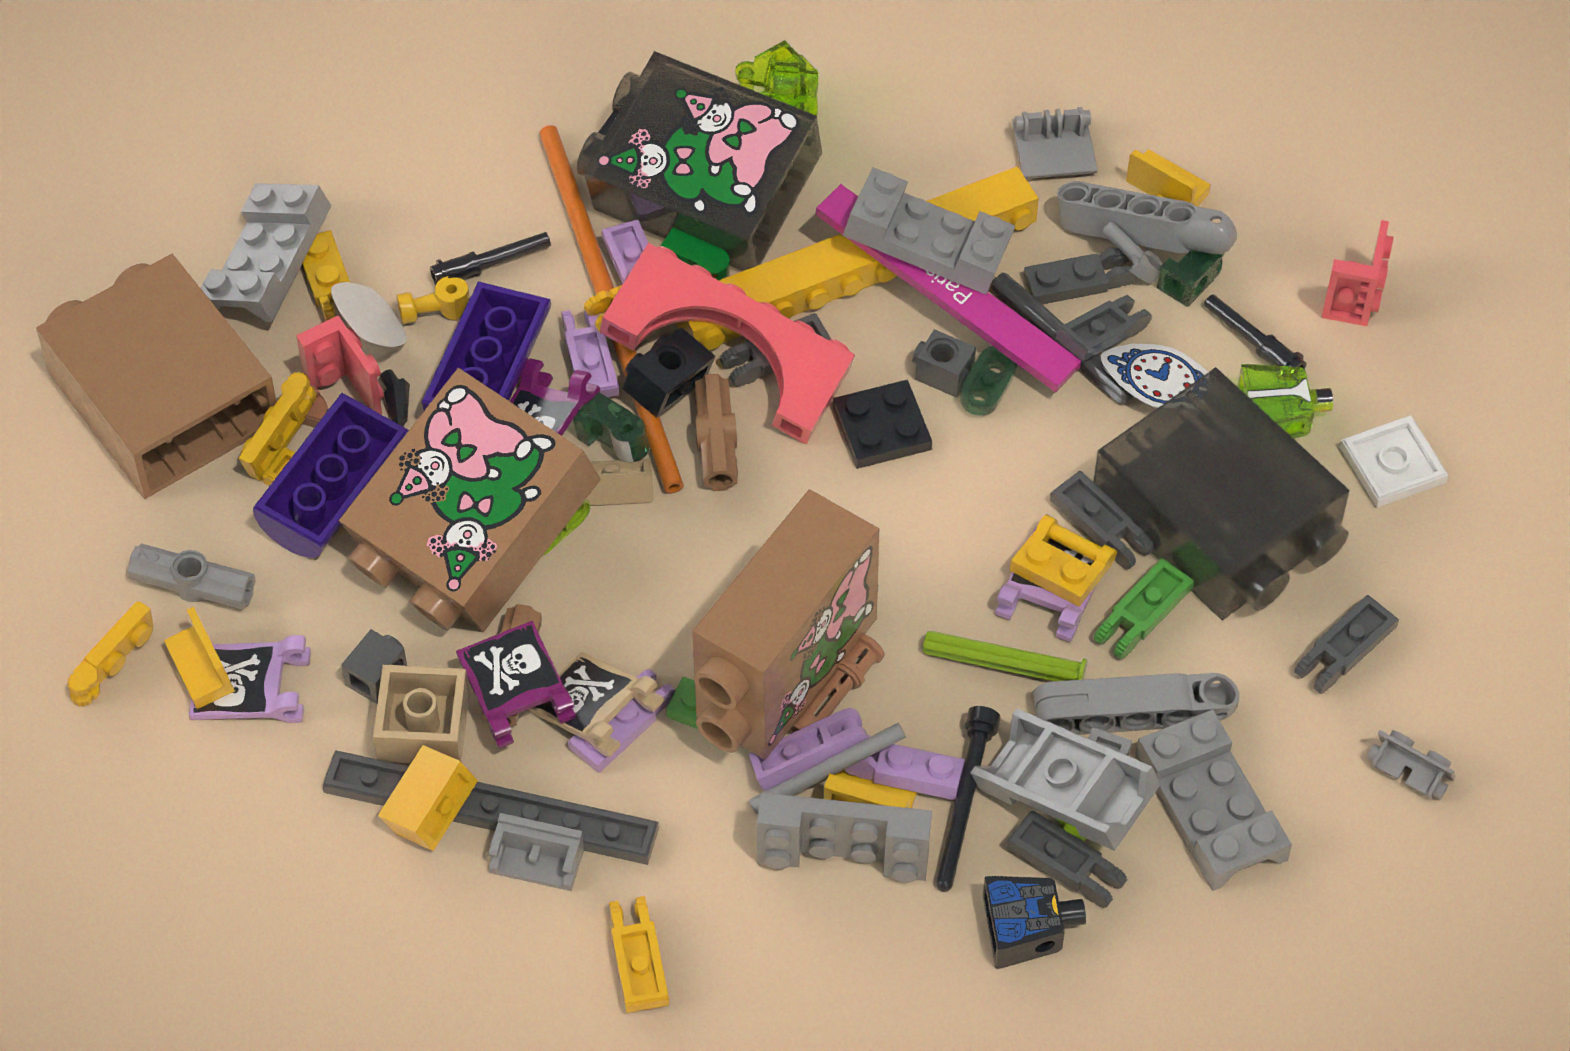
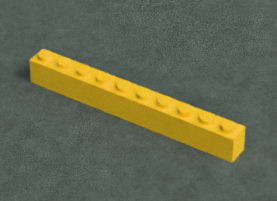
(841, 268)

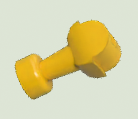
(449, 297)

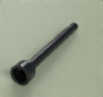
(981, 726)

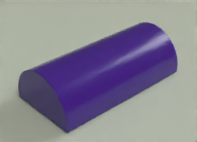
(492, 339)
(326, 476)

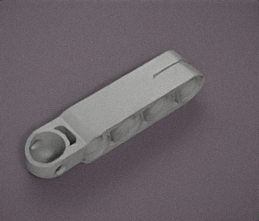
(1144, 218)
(1134, 701)

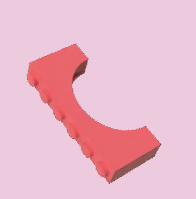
(670, 291)

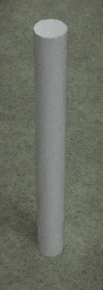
(835, 763)

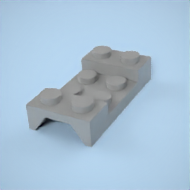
(927, 233)
(269, 249)
(1069, 779)
(1212, 798)
(843, 829)

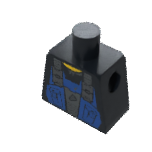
(1027, 918)

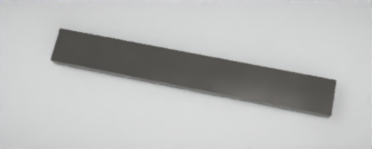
(602, 830)

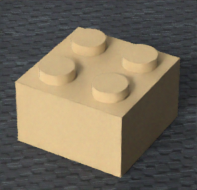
(420, 709)

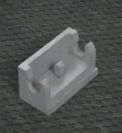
(536, 852)

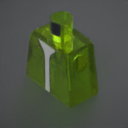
(1285, 395)

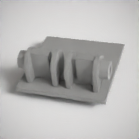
(1054, 143)

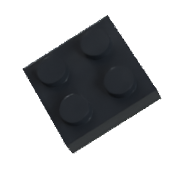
(882, 424)

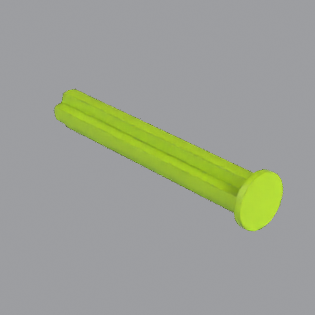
(1003, 657)

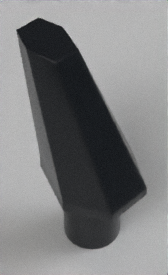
(396, 396)

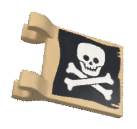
(598, 696)

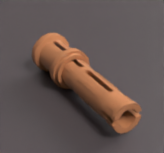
(848, 674)

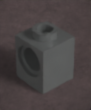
(944, 362)
(364, 664)

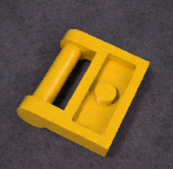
(1056, 569)

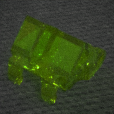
(783, 75)

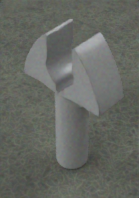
(1145, 263)

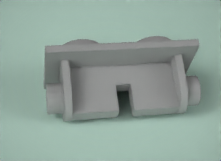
(1427, 770)

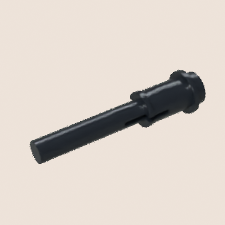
(471, 264)
(1266, 346)

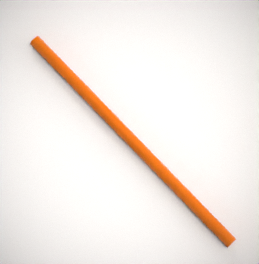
(601, 281)

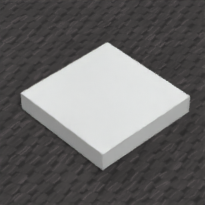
(1393, 461)

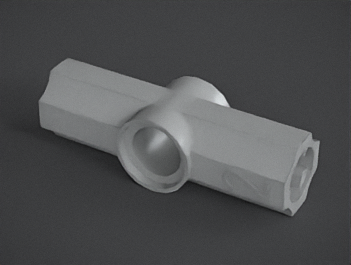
(211, 581)

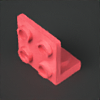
(1353, 285)
(336, 351)

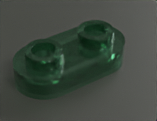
(987, 383)

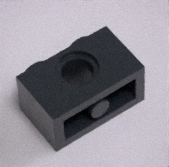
(667, 371)

